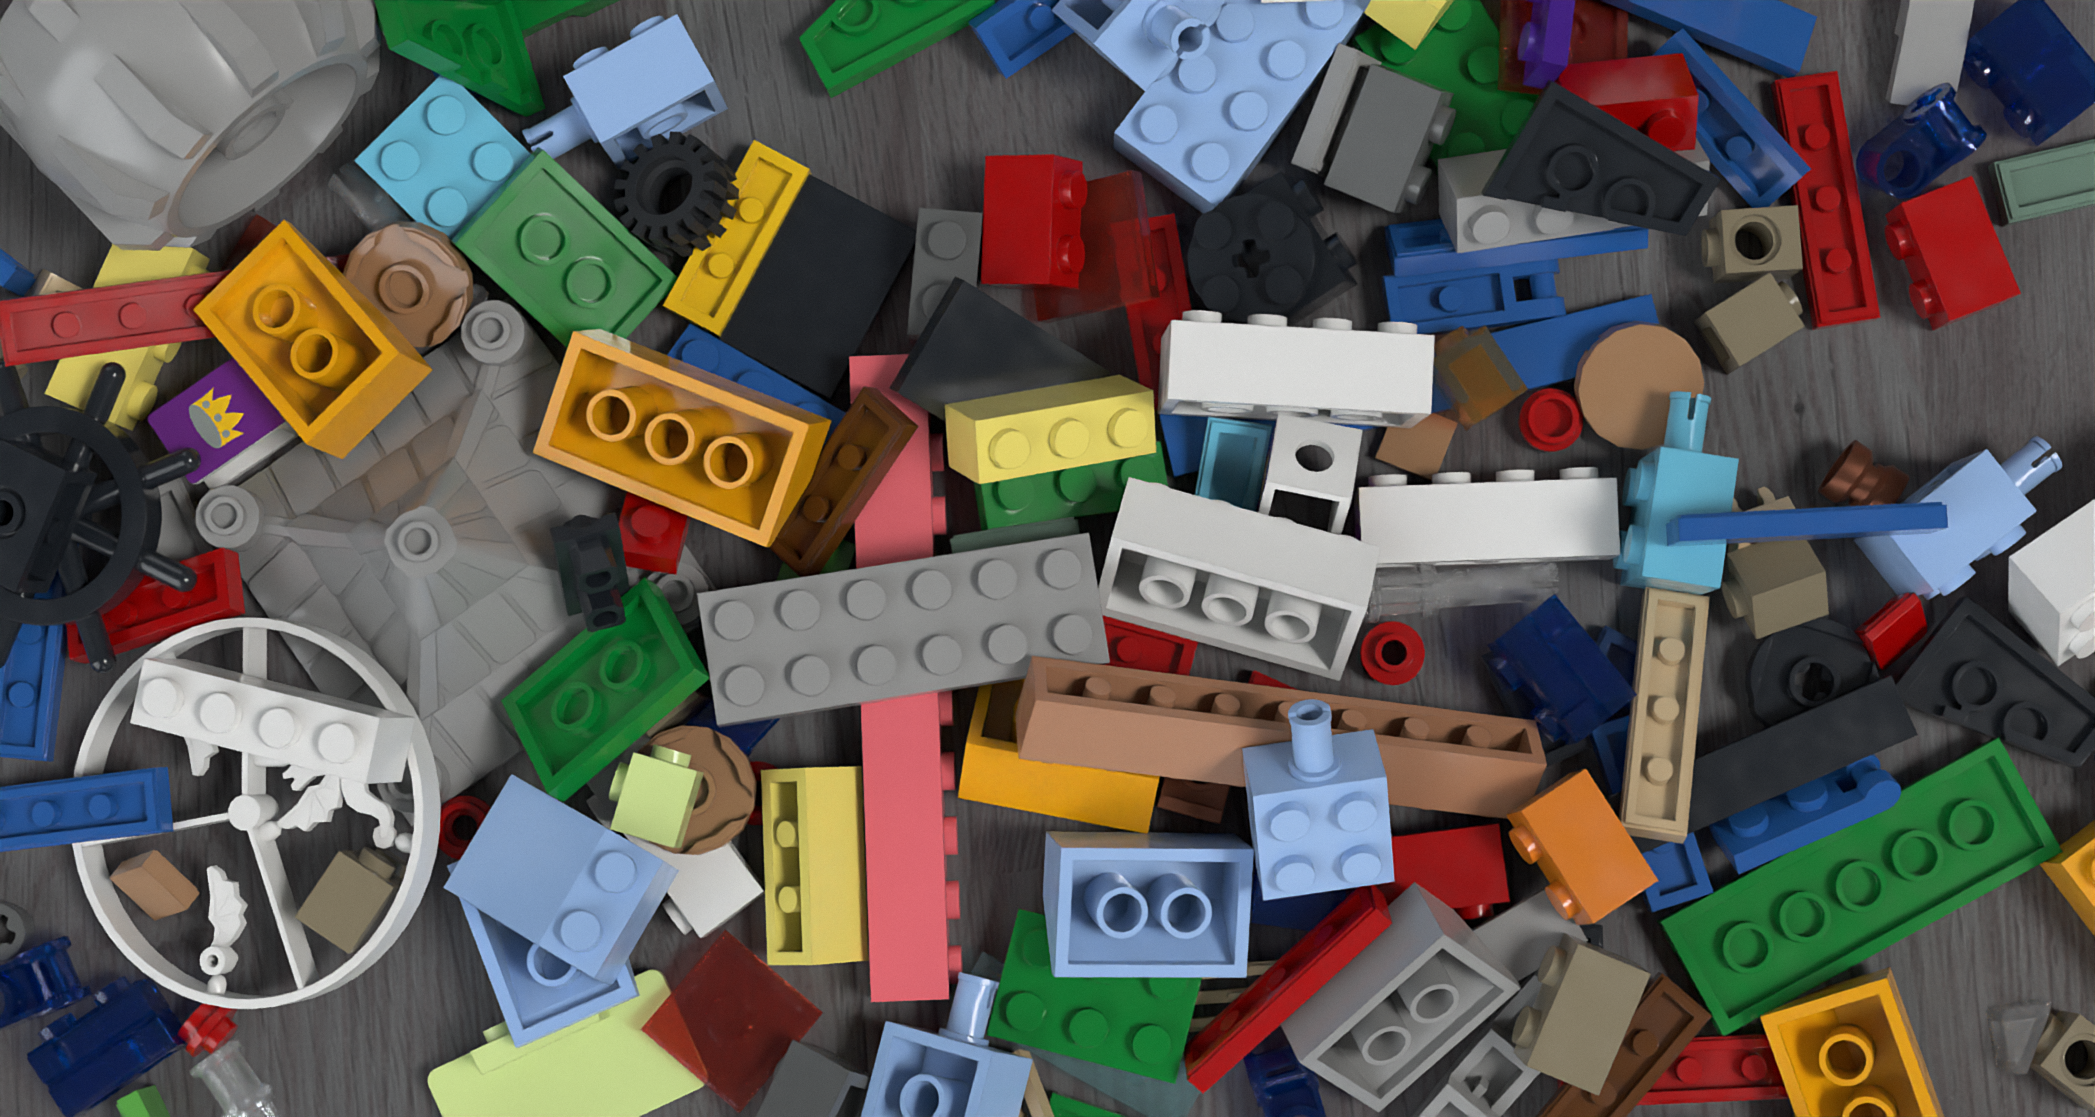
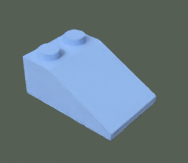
(561, 880)
(536, 987)

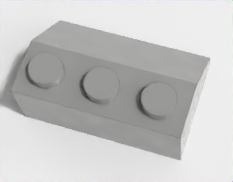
(1400, 1002)

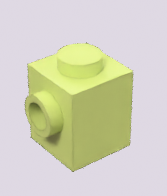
(655, 796)

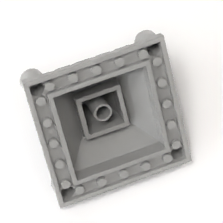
(434, 546)

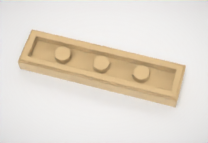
(1664, 715)

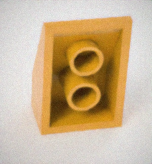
(312, 342)

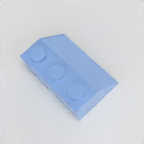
(1147, 904)

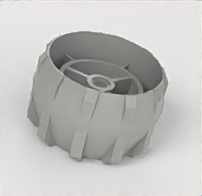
(180, 107)

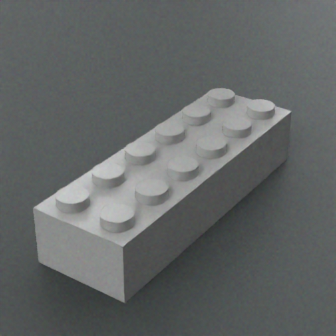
(900, 629)

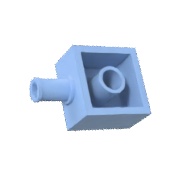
(1142, 35)
(633, 94)
(1983, 516)
(1318, 808)
(949, 1069)

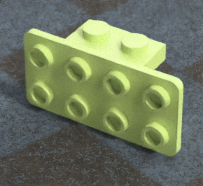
(580, 1071)

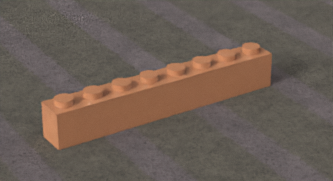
(1200, 725)

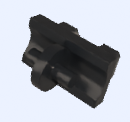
(592, 569)

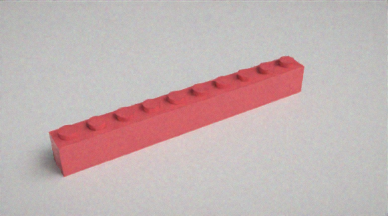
(903, 739)

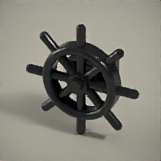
(50, 509)

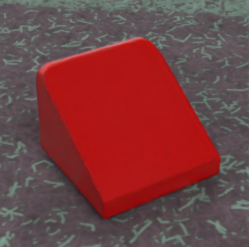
(1893, 629)

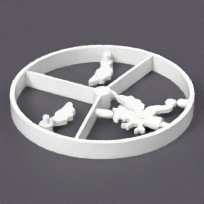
(259, 815)

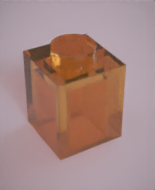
(1474, 375)

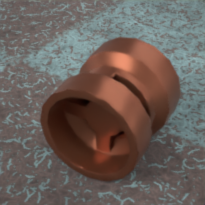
(1860, 481)

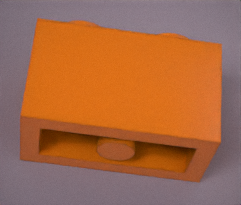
(1579, 849)

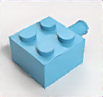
(443, 157)
(1671, 484)

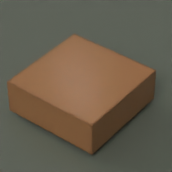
(1417, 448)
(155, 885)

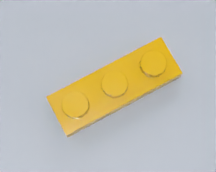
(720, 274)

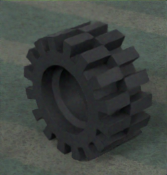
(653, 176)

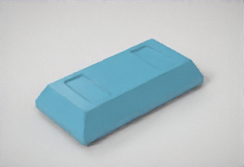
(1233, 461)

